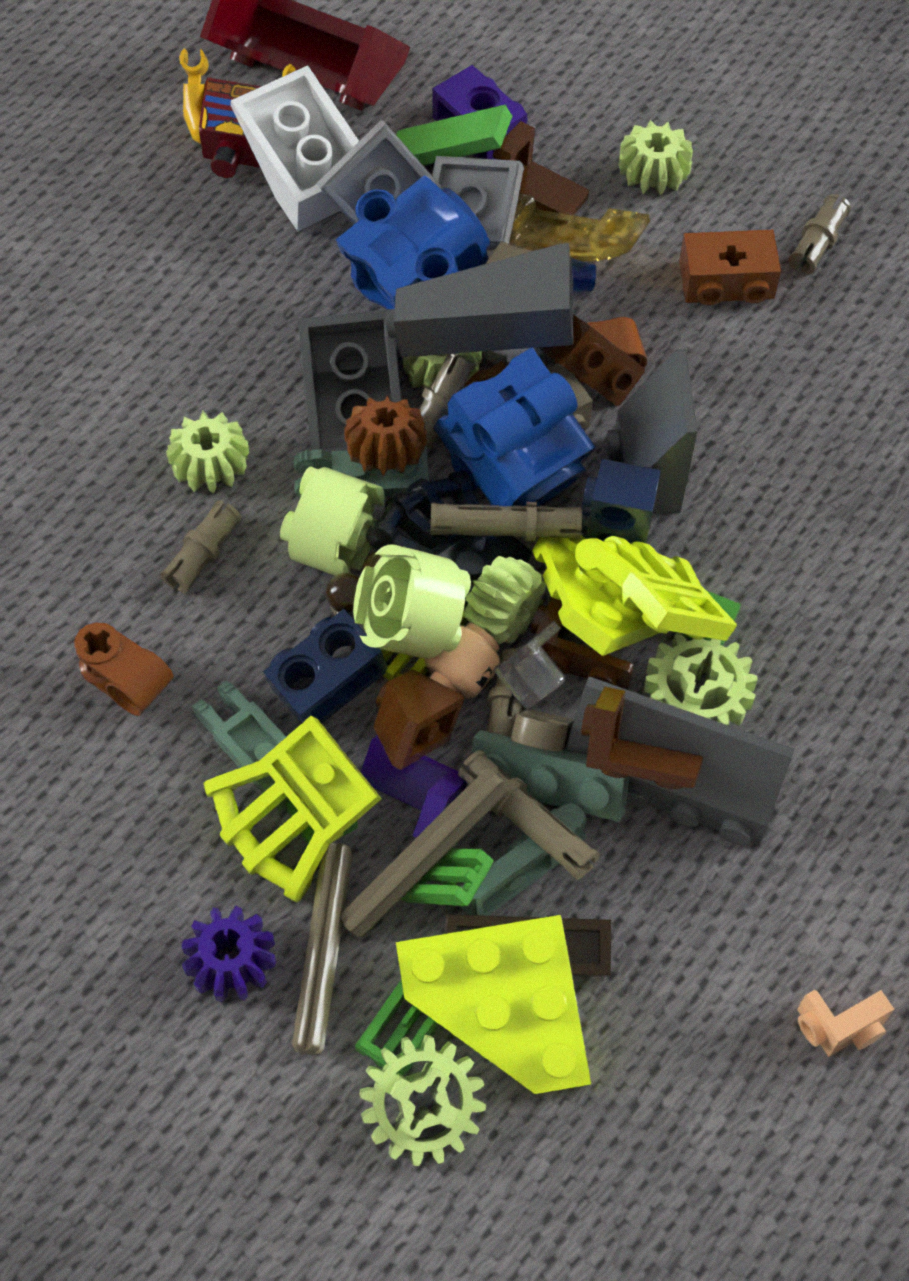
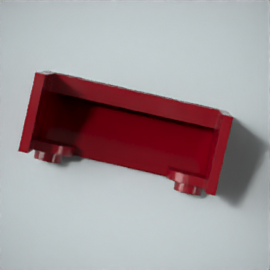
(285, 32)

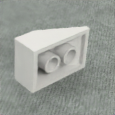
(296, 141)

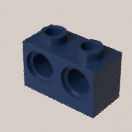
(620, 502)
(335, 679)

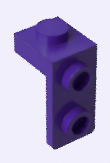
(422, 784)

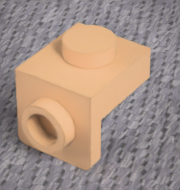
(856, 1025)

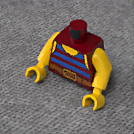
(212, 119)

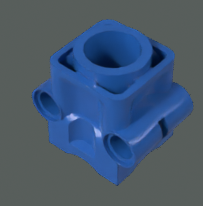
(411, 239)
(517, 434)

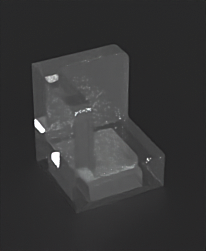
(530, 670)

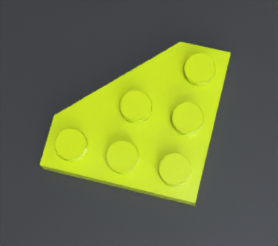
(589, 599)
(504, 997)

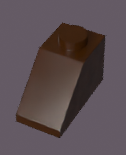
(415, 717)

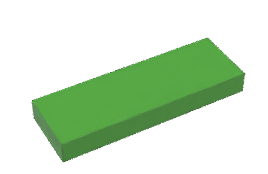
(458, 135)

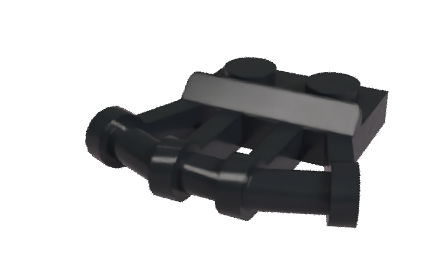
(466, 551)

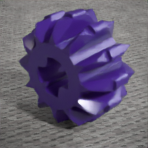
(224, 974)

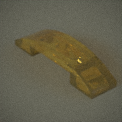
(587, 237)

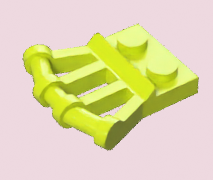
(657, 586)
(318, 783)

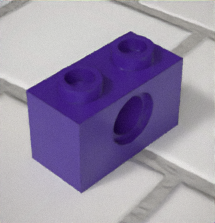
(469, 93)

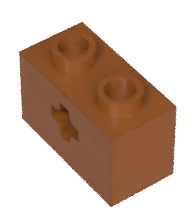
(729, 266)

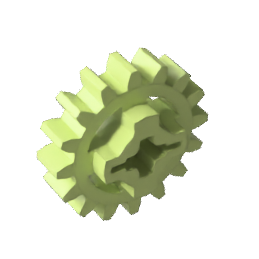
(726, 686)
(410, 1124)

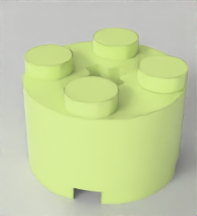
(331, 521)
(411, 602)

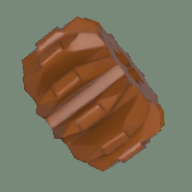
(385, 435)

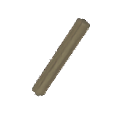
(424, 852)
(322, 950)

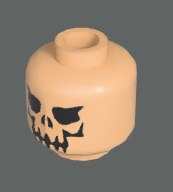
(469, 665)

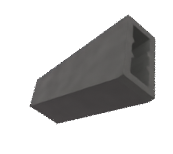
(488, 307)

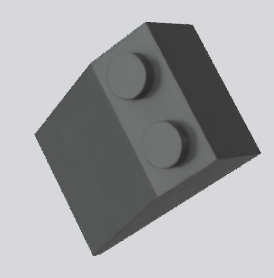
(343, 366)
(659, 430)

